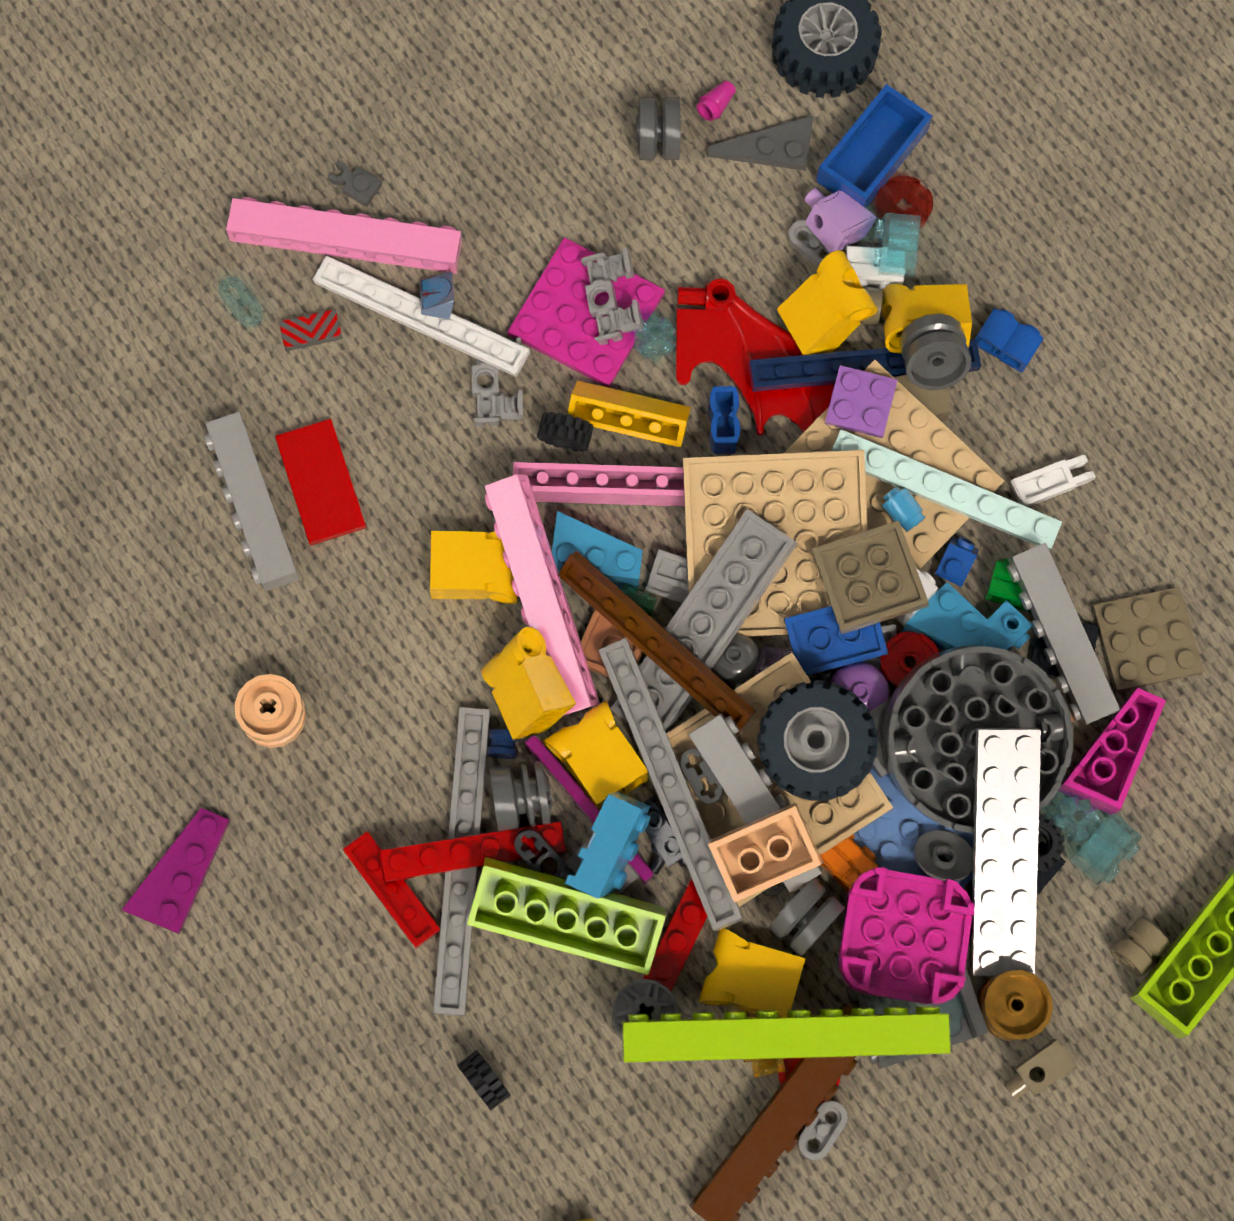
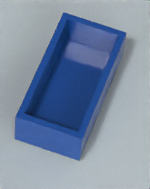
(874, 146)

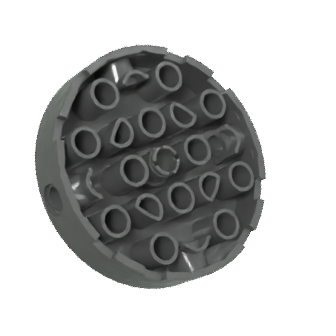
(938, 711)

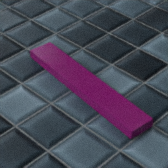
(578, 797)

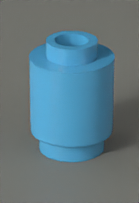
(903, 508)

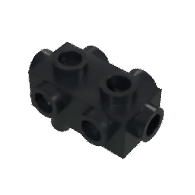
(663, 838)

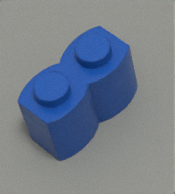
(1008, 339)
(724, 420)

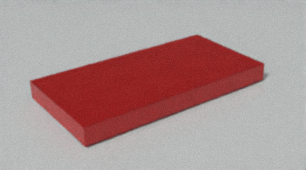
(320, 482)

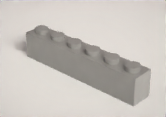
(252, 502)
(1063, 634)
(740, 778)

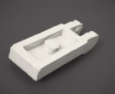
(1049, 481)

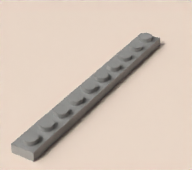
(669, 783)
(461, 884)

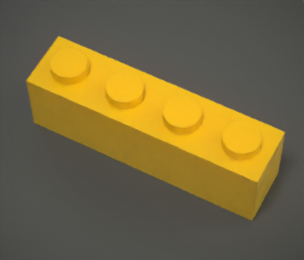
(630, 413)

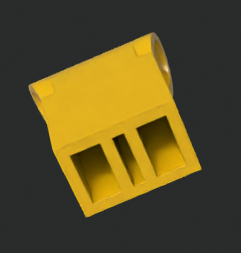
(905, 305)
(827, 306)
(469, 567)
(527, 685)
(598, 755)
(751, 976)

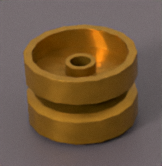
(1033, 1005)

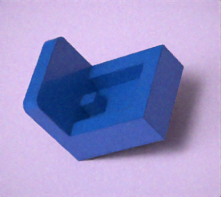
(957, 560)

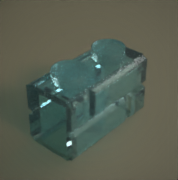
(1106, 849)

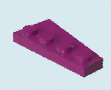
(177, 878)

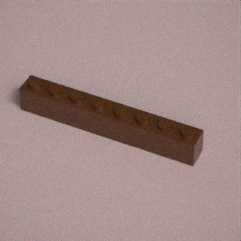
(771, 1134)

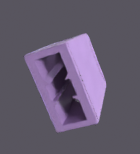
(837, 219)

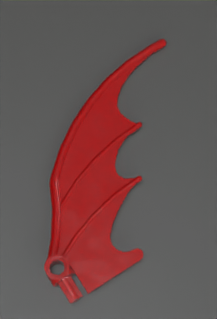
(730, 337)

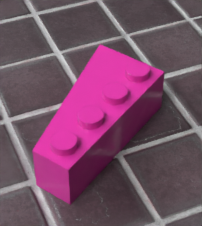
(1115, 755)

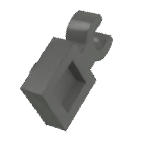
(357, 185)

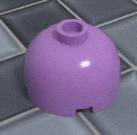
(864, 681)

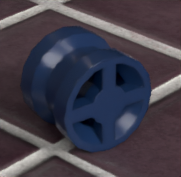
(501, 744)

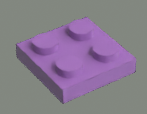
(861, 401)

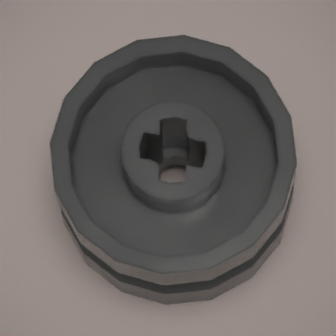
(658, 128)
(935, 352)
(806, 916)

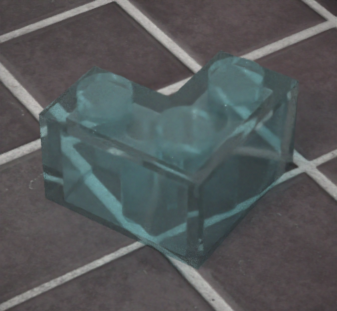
(897, 243)

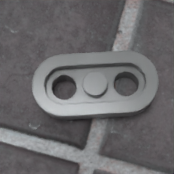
(809, 248)
(823, 1131)

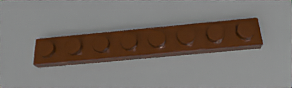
(654, 641)

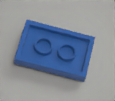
(821, 647)

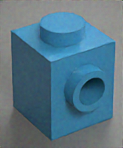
(1011, 624)

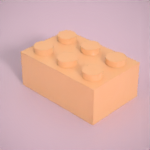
(765, 852)

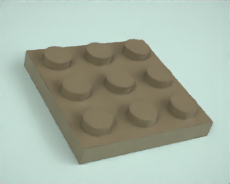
(870, 577)
(1147, 639)

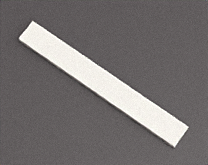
(407, 310)

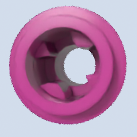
(715, 101)

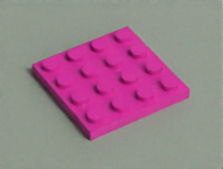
(559, 319)

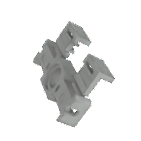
(600, 279)
(496, 405)

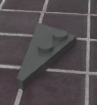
(777, 146)

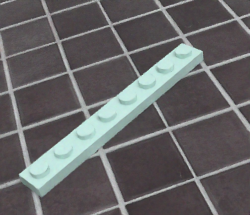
(952, 492)

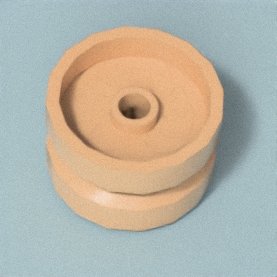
(269, 693)

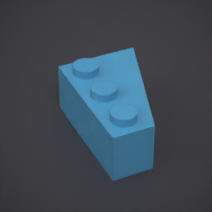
(611, 556)
(610, 846)

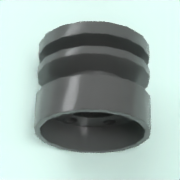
(520, 795)
(642, 993)

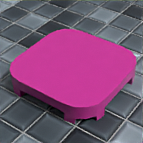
(905, 937)

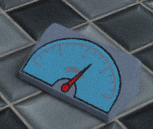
(437, 296)

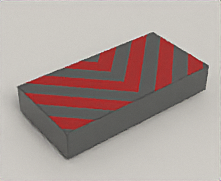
(310, 330)

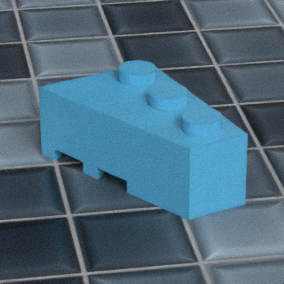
(954, 623)

